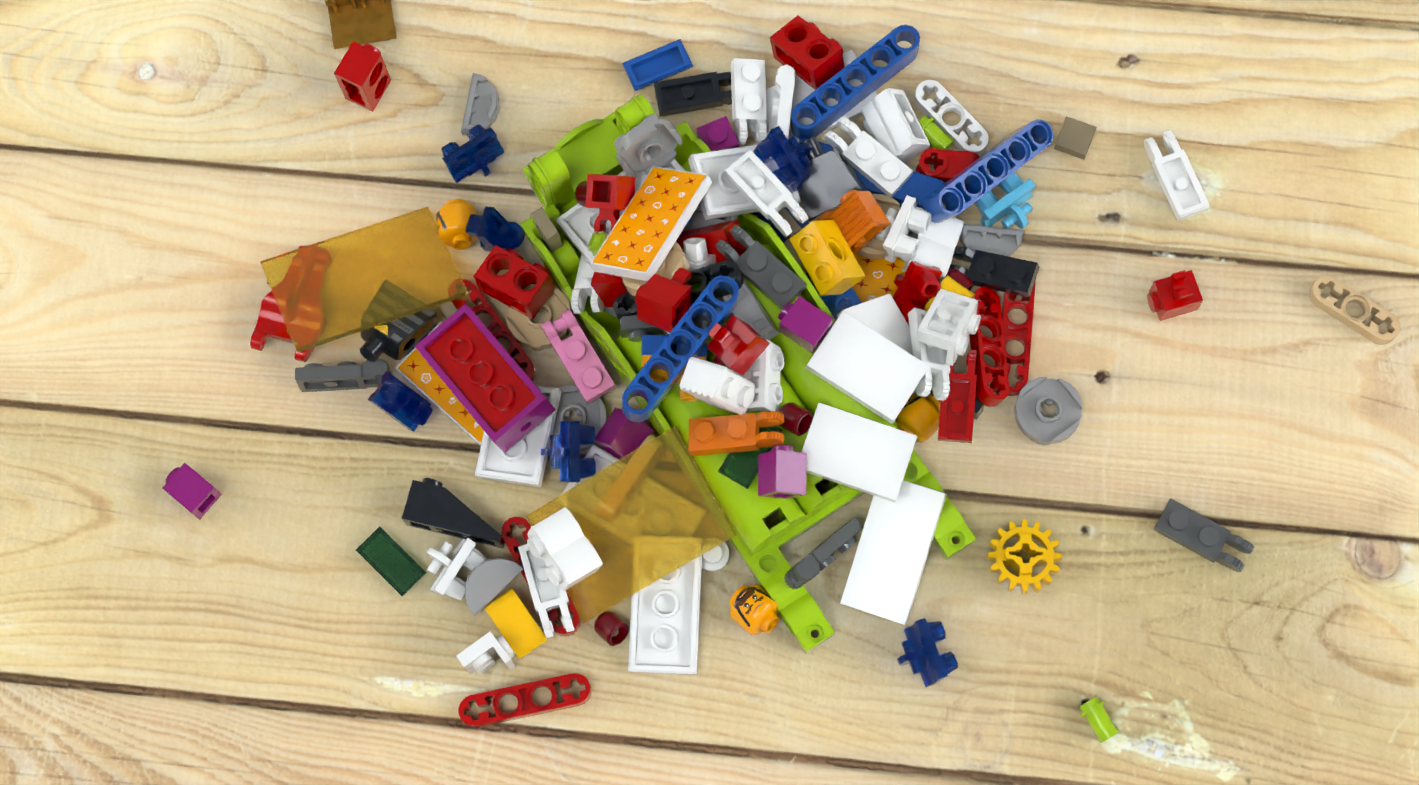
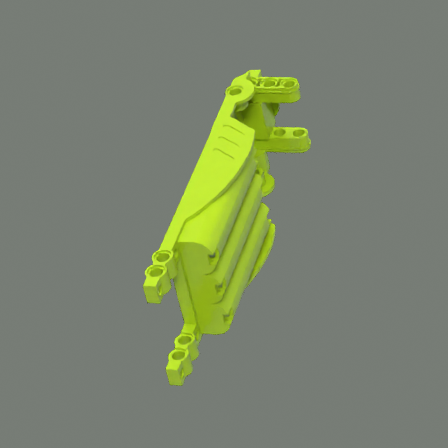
(554, 181)

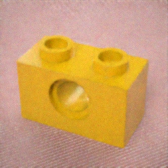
(827, 257)

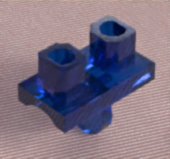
(473, 155)
(788, 155)
(494, 230)
(401, 402)
(565, 451)
(923, 654)

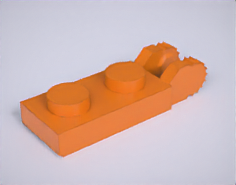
(733, 433)

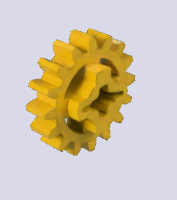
(1039, 556)

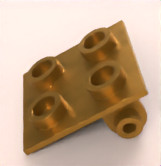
(360, 21)

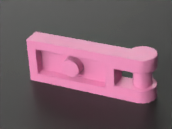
(579, 357)

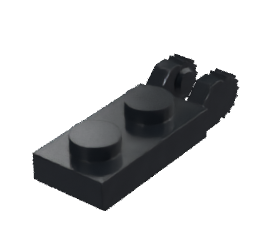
(692, 93)
(997, 271)

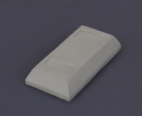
(752, 312)

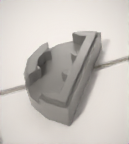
(481, 104)
(991, 239)
(488, 580)

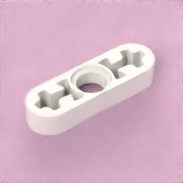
(929, 107)

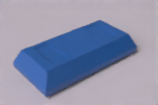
(657, 64)

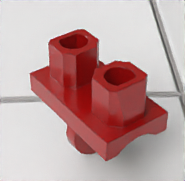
(916, 287)

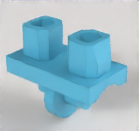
(1016, 193)

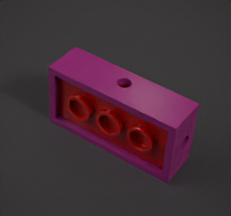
(485, 378)

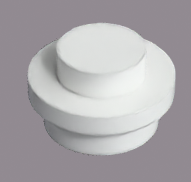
(716, 558)

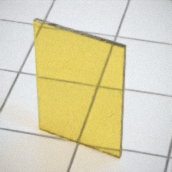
(363, 279)
(642, 519)

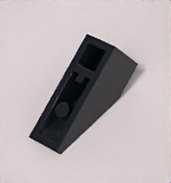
(439, 511)

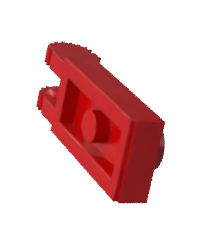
(958, 409)

